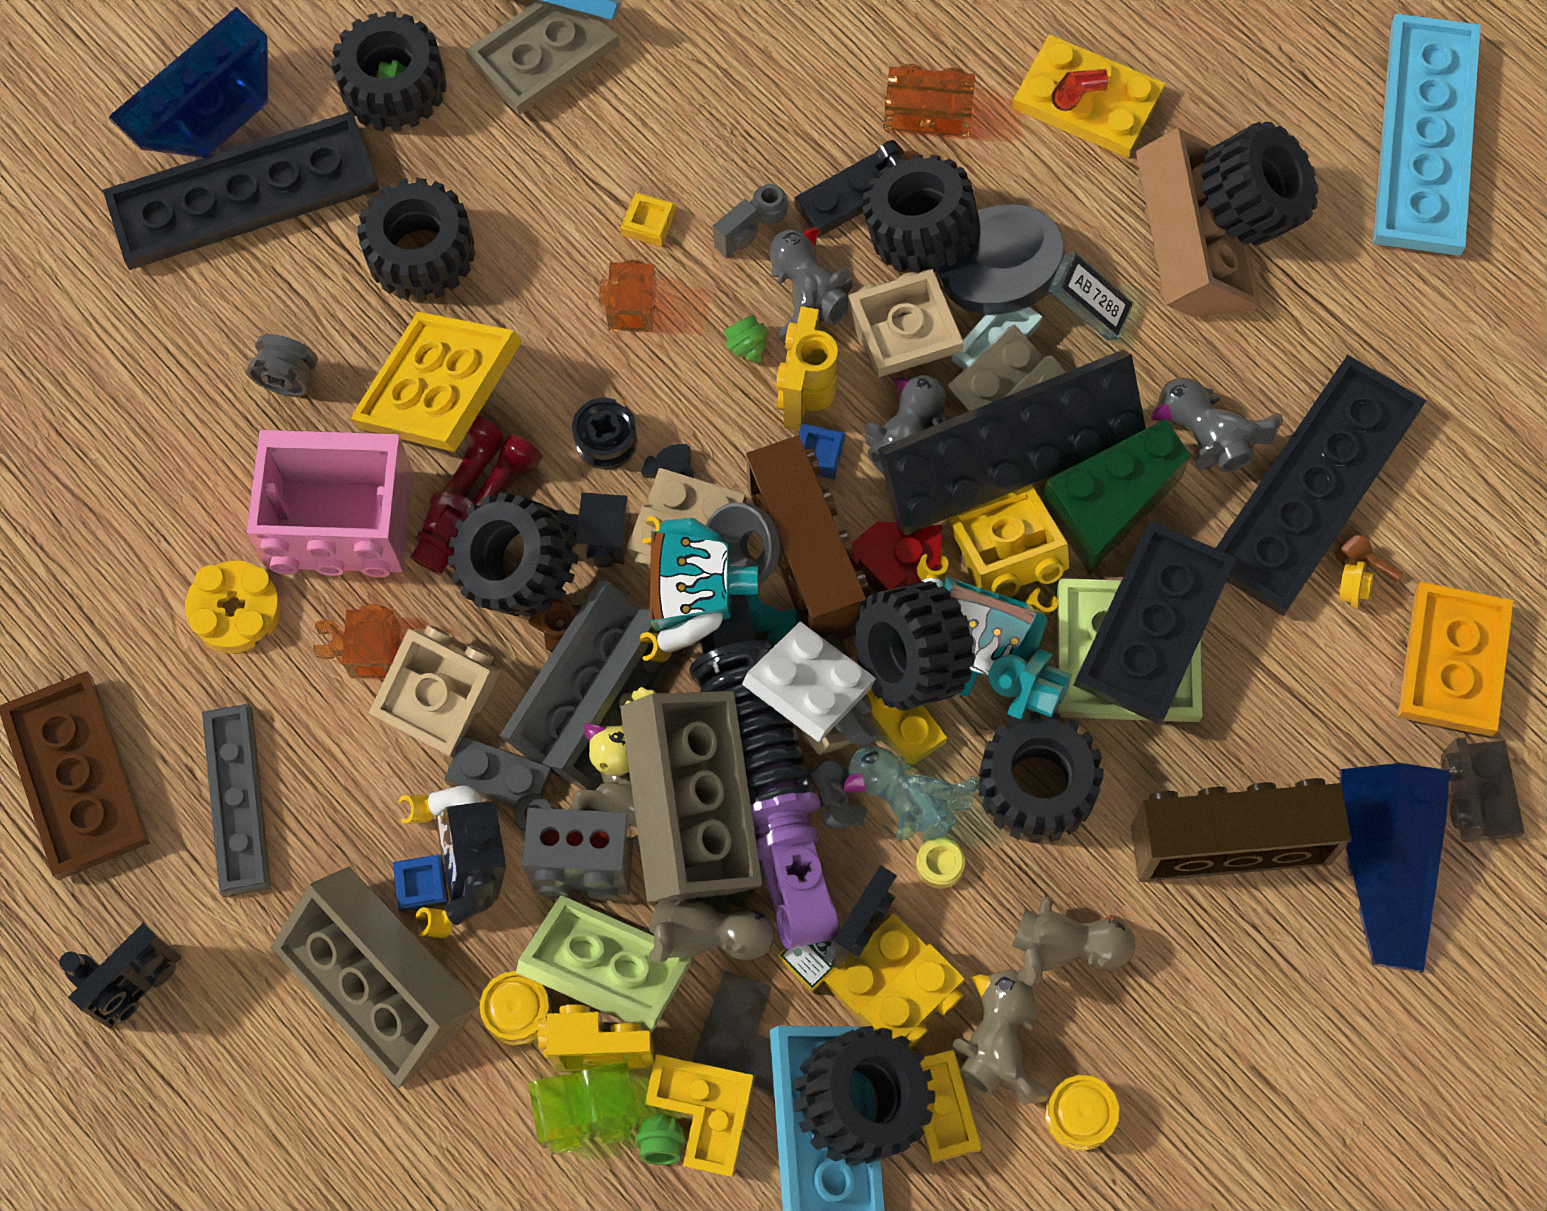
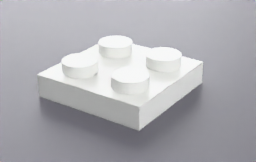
(809, 681)

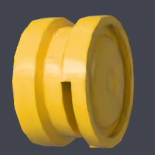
(513, 1007)
(1082, 1113)

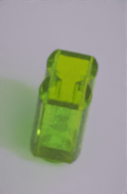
(585, 1107)

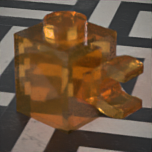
(366, 643)

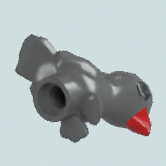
(813, 285)

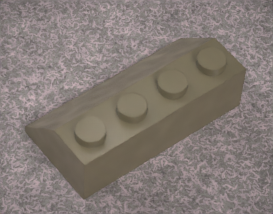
(372, 975)

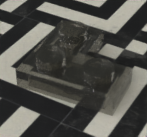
(731, 1030)

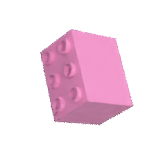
(330, 502)

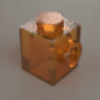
(629, 296)

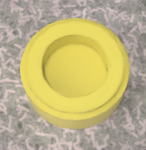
(940, 863)

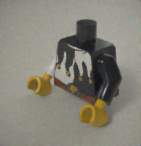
(469, 853)

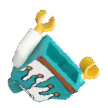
(690, 584)
(996, 621)

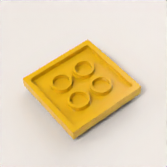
(436, 380)

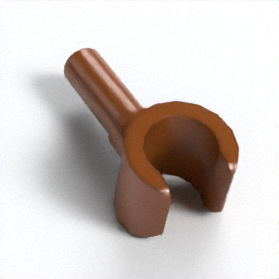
(1360, 549)

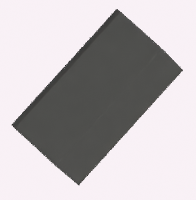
(586, 682)

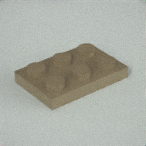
(540, 52)

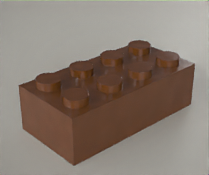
(812, 549)

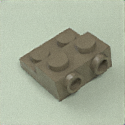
(1003, 369)

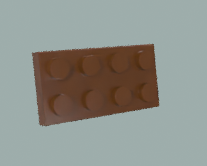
(73, 775)

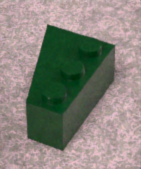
(1114, 490)

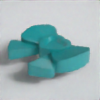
(771, 620)

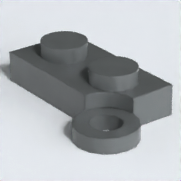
(500, 777)

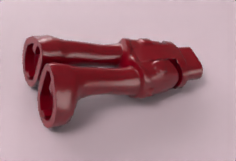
(450, 503)

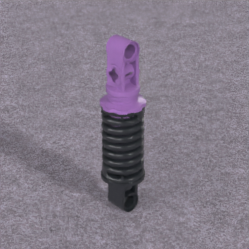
(776, 784)

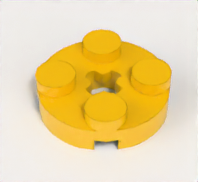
(249, 624)

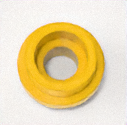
(1356, 584)

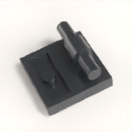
(114, 988)

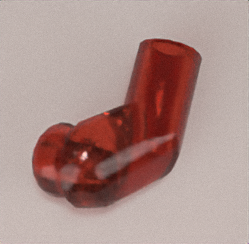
(1074, 86)

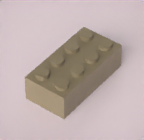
(690, 795)

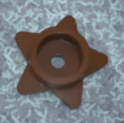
(547, 621)

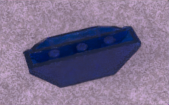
(202, 92)

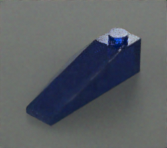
(1395, 855)

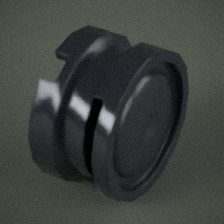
(604, 433)

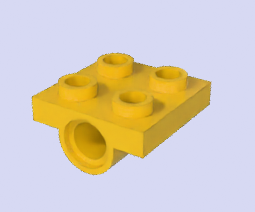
(810, 369)

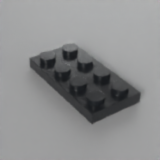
(1155, 622)

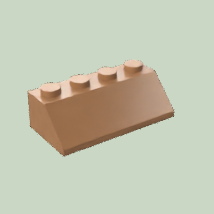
(1196, 259)

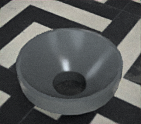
(735, 525)

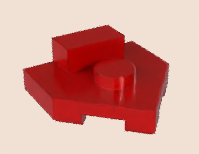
(891, 557)

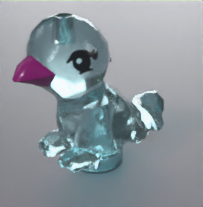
(917, 800)

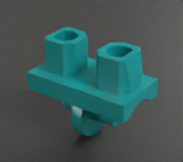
(1034, 684)

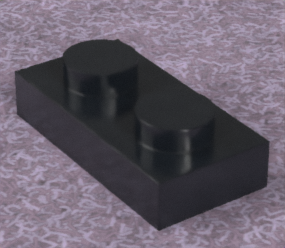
(853, 934)

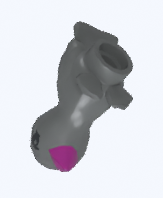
(920, 405)
(1219, 433)

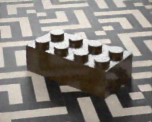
(1240, 830)

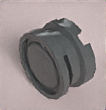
(282, 365)

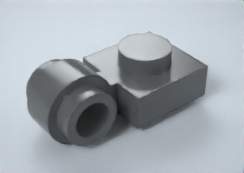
(740, 225)

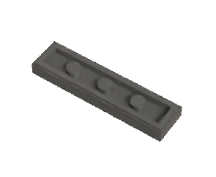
(236, 800)

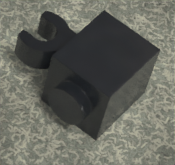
(600, 528)

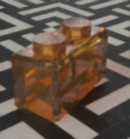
(929, 100)

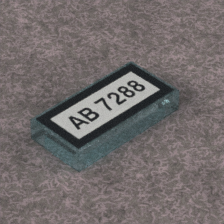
(1091, 296)

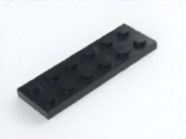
(240, 190)
(1011, 442)
(1317, 483)

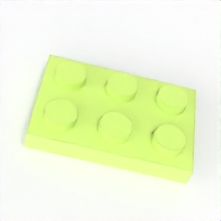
(602, 964)

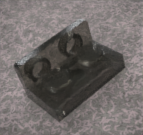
(1482, 791)

